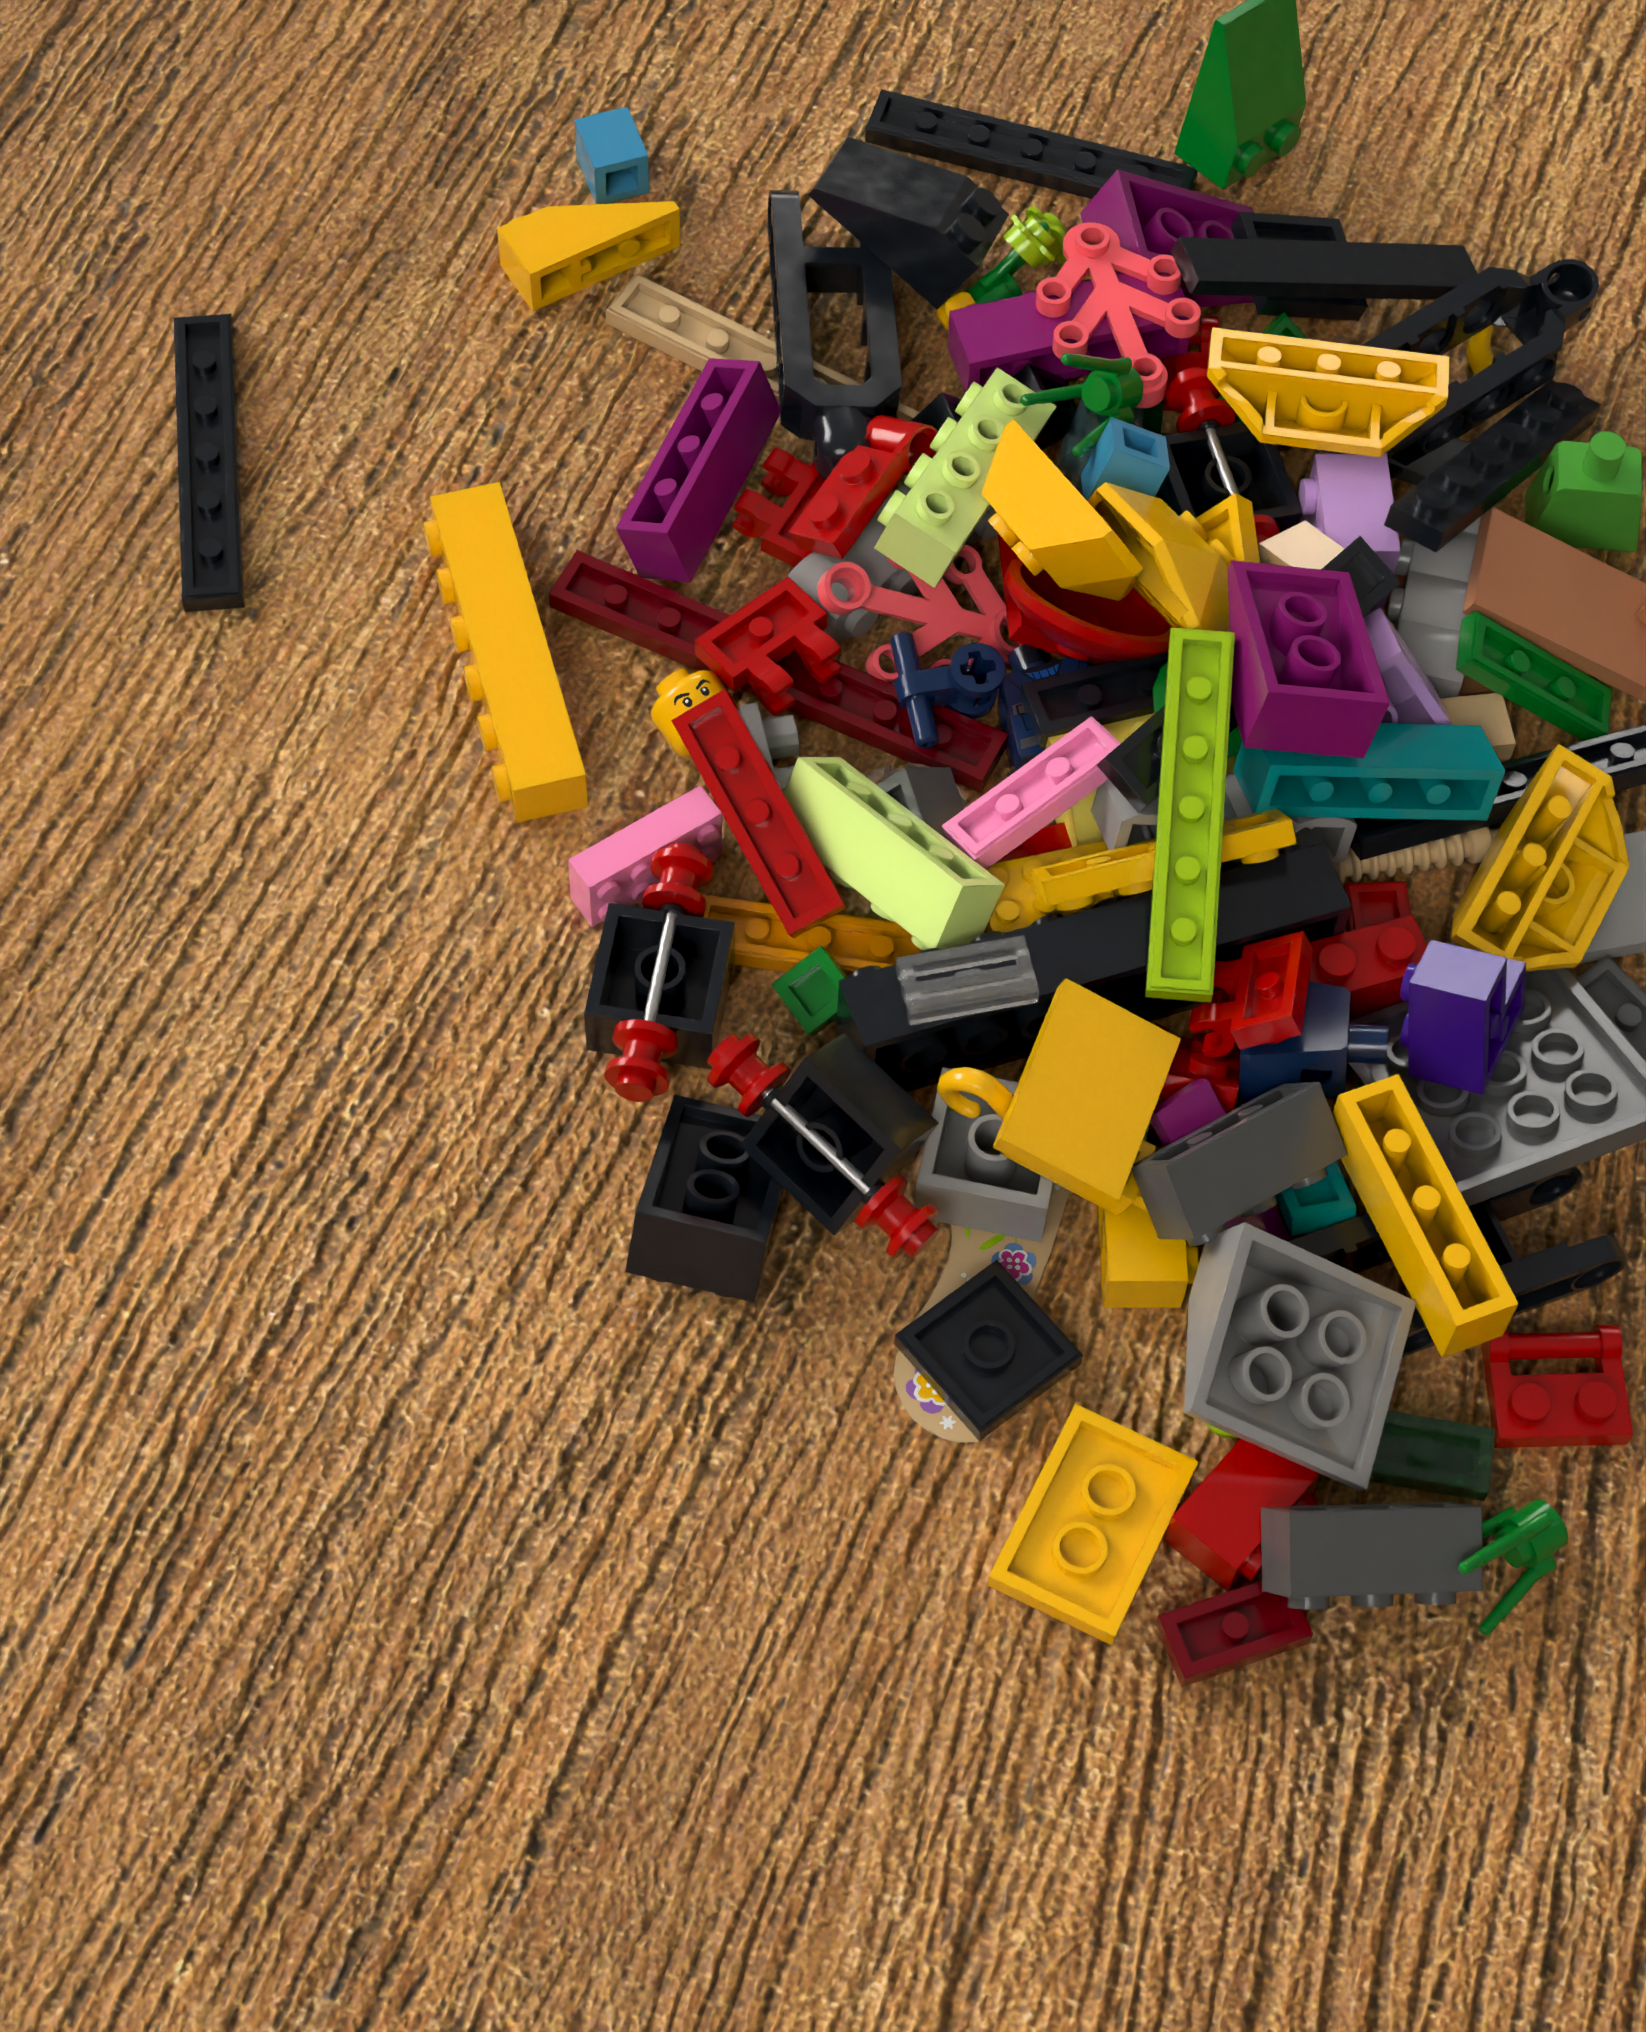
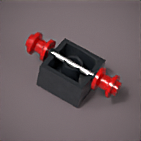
(1219, 458)
(660, 978)
(834, 1136)

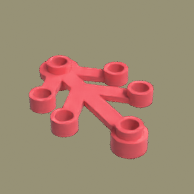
(1095, 253)
(937, 612)

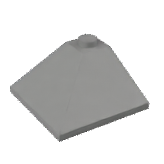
(1293, 1352)

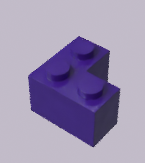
(1460, 1014)

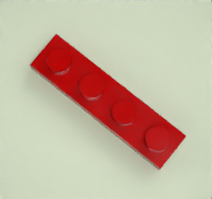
(759, 814)

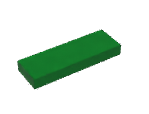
(1533, 678)

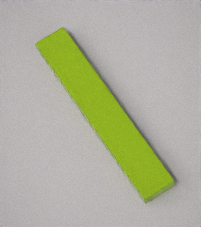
(1190, 815)

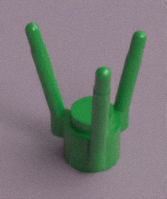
(1107, 391)
(1522, 1539)

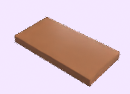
(1560, 600)

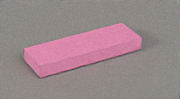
(1032, 795)

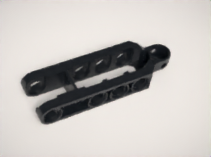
(1530, 307)
(811, 410)
(1533, 1278)

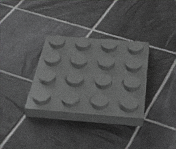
(1554, 1101)

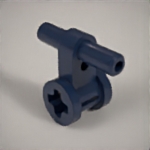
(950, 685)

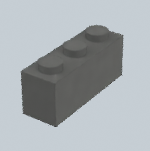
(1239, 1162)
(1369, 1552)

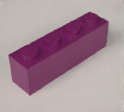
(1014, 333)
(699, 470)

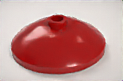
(1088, 623)

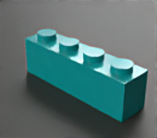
(1404, 775)

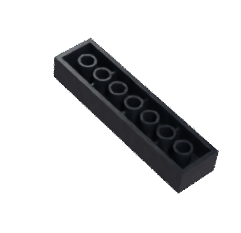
(1095, 949)

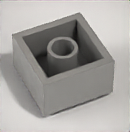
(975, 1182)

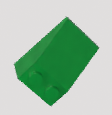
(1246, 93)

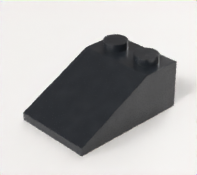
(911, 215)
(705, 1204)

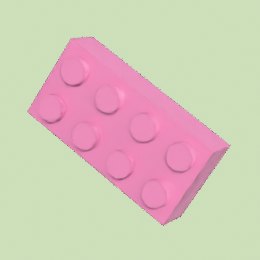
(620, 865)

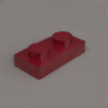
(1230, 1632)

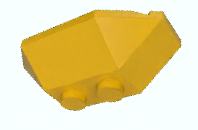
(1325, 390)
(1054, 522)
(1180, 571)
(1548, 869)

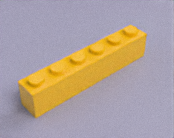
(507, 652)

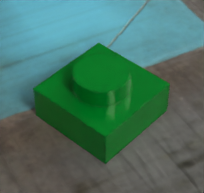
(812, 990)

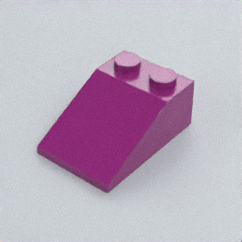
(1155, 214)
(1302, 661)

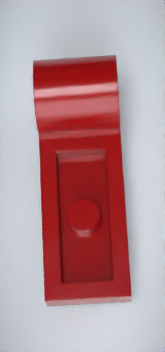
(861, 485)

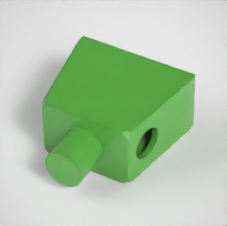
(1589, 494)

